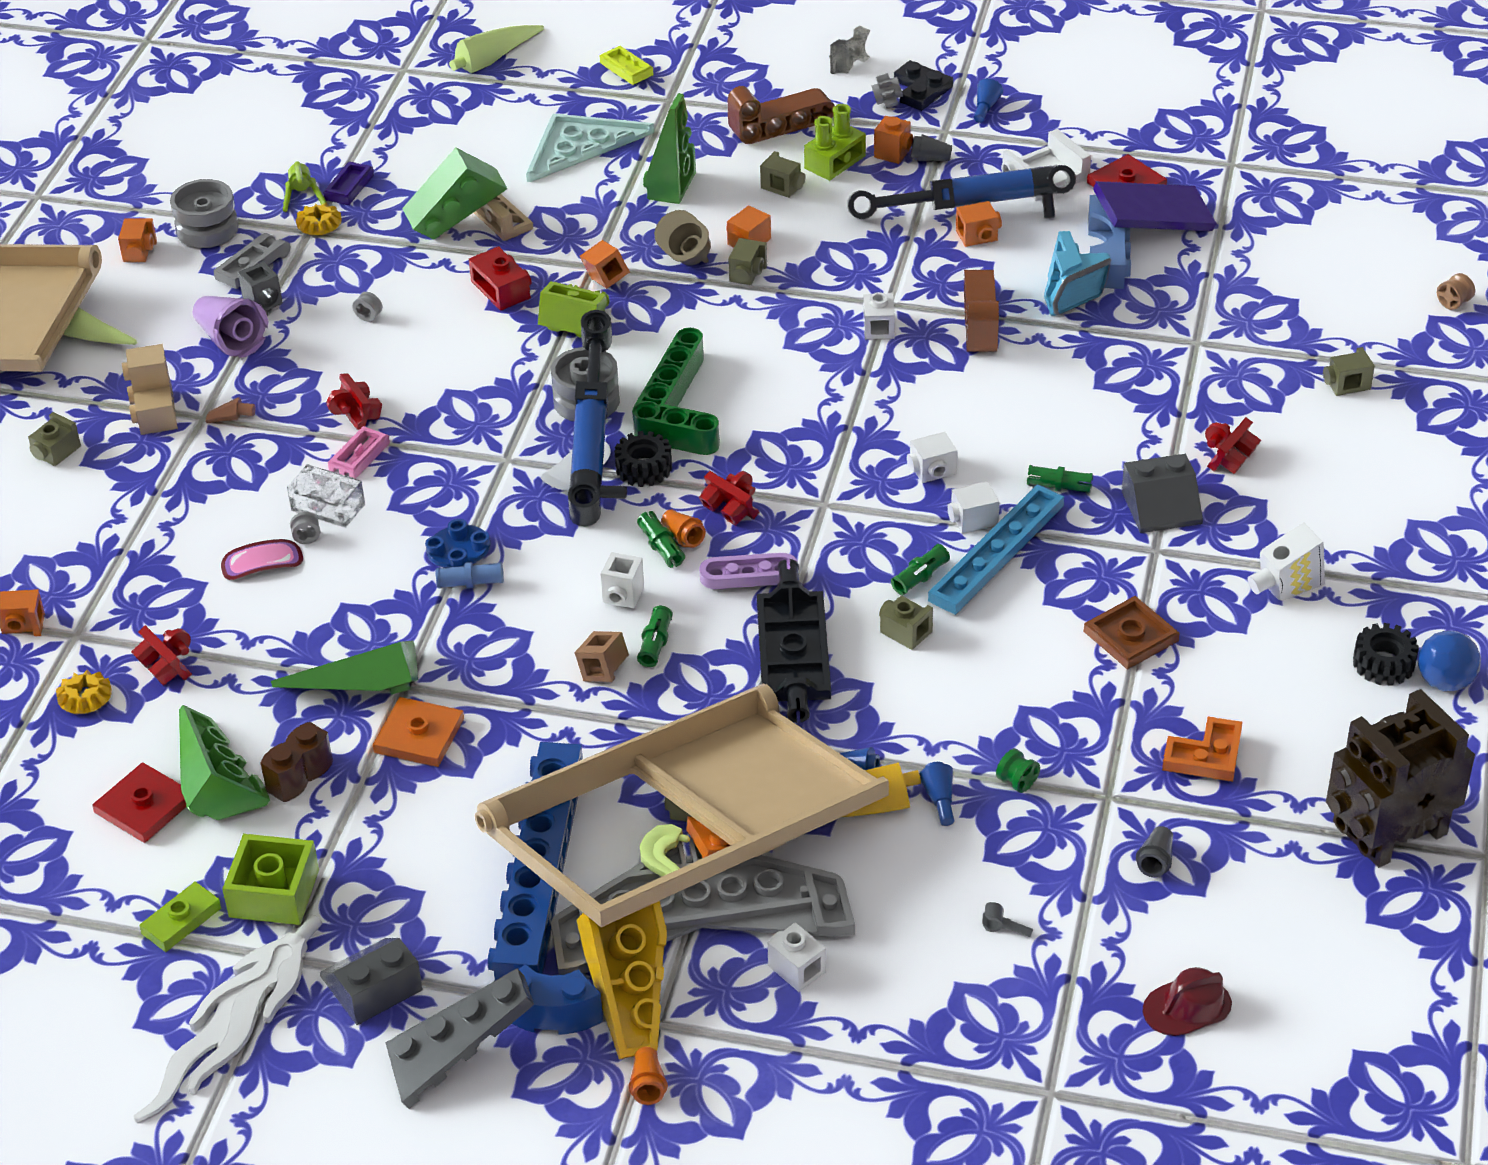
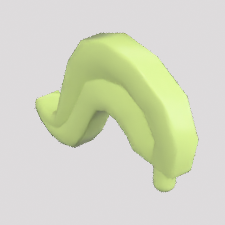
(657, 844)

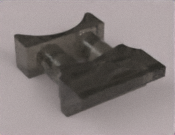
(845, 53)

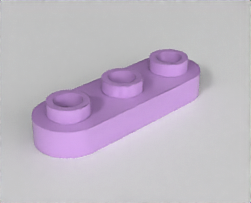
(742, 570)

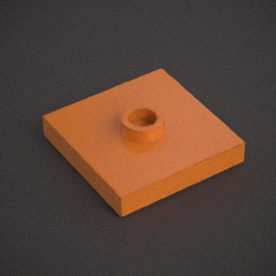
(418, 731)

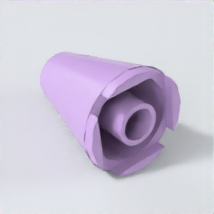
(232, 323)

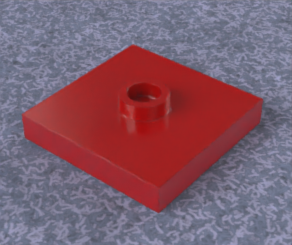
(1126, 170)
(141, 802)

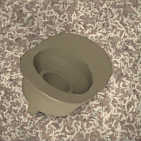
(683, 237)

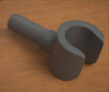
(994, 920)

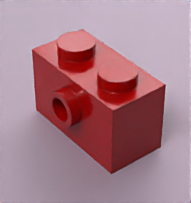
(500, 278)

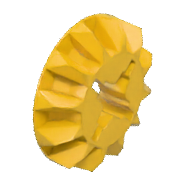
(329, 217)
(92, 699)

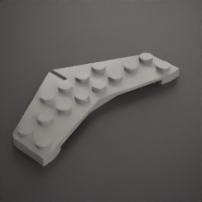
(751, 896)

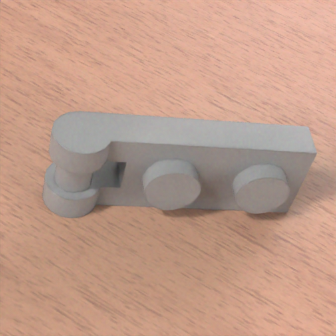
(261, 249)

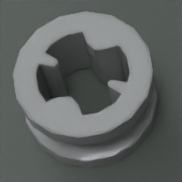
(367, 306)
(308, 534)

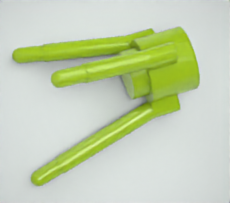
(300, 180)

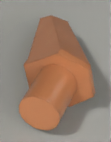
(230, 411)

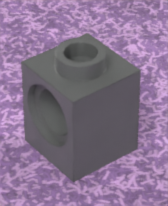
(261, 285)

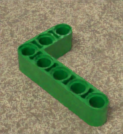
(659, 401)

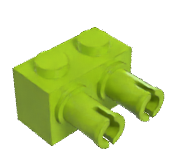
(834, 146)
(564, 305)

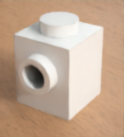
(879, 316)
(932, 457)
(974, 507)
(622, 579)
(796, 956)

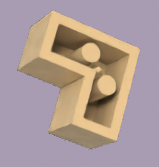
(150, 389)

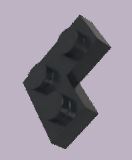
(922, 84)

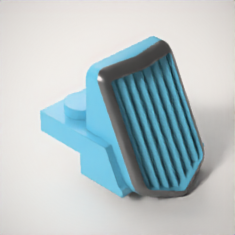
(1074, 276)

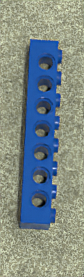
(530, 901)

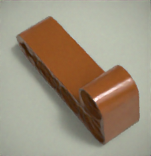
(766, 120)
(981, 311)

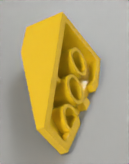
(628, 973)

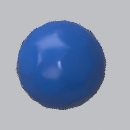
(1449, 660)

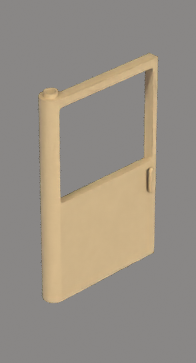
(39, 298)
(727, 766)

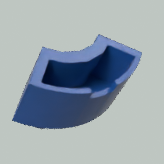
(560, 1003)

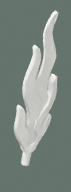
(237, 1001)

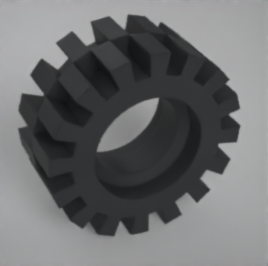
(643, 471)
(1385, 667)

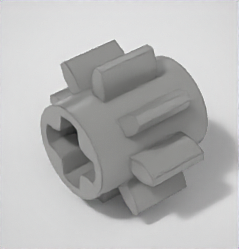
(887, 90)

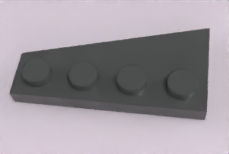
(436, 1044)

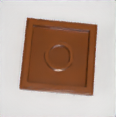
(1131, 632)

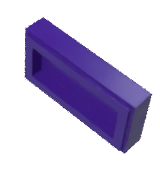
(348, 183)

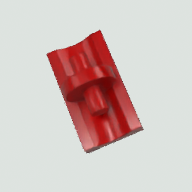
(354, 402)
(1220, 437)
(734, 491)
(168, 666)

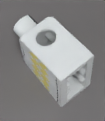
(1291, 564)

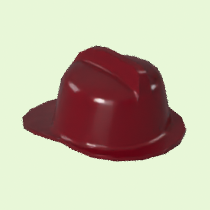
(1187, 1003)

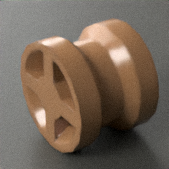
(1456, 291)

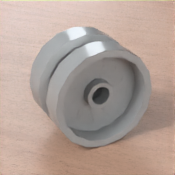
(204, 213)
(573, 367)

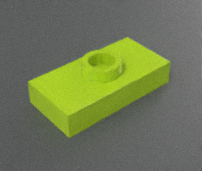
(180, 916)

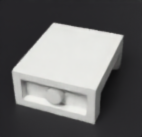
(1060, 151)

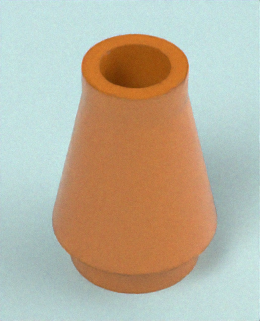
(685, 528)
(647, 1077)

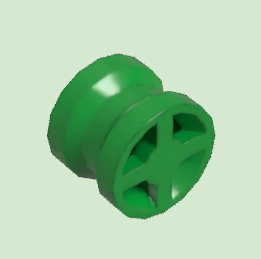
(1018, 770)

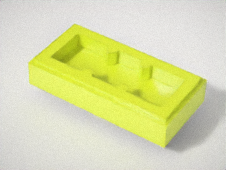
(626, 65)

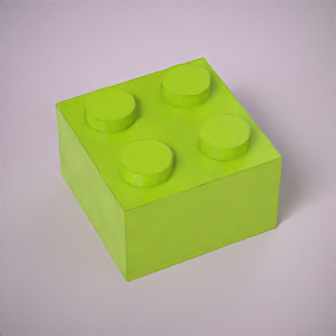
(271, 879)

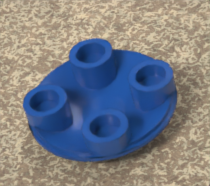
(458, 544)

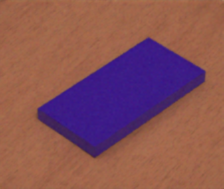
(1154, 206)

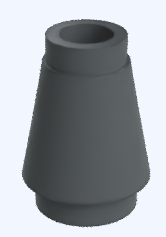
(930, 149)
(1155, 854)

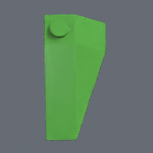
(674, 158)
(374, 670)
(212, 773)

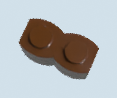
(296, 762)

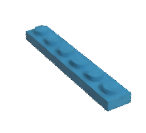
(995, 549)

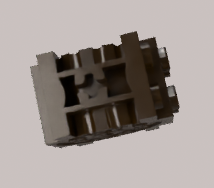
(1399, 777)

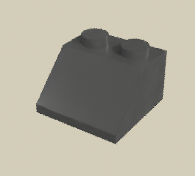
(1162, 493)
(374, 979)

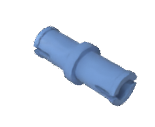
(469, 575)

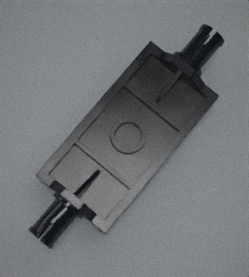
(793, 642)

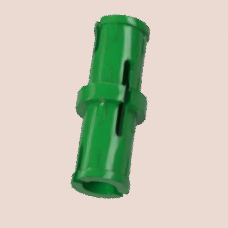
(1059, 479)
(661, 539)
(907, 579)
(659, 623)

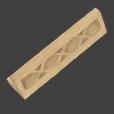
(500, 215)

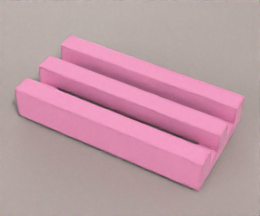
(363, 454)

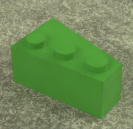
(453, 193)

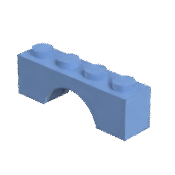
(1115, 243)

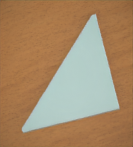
(580, 138)

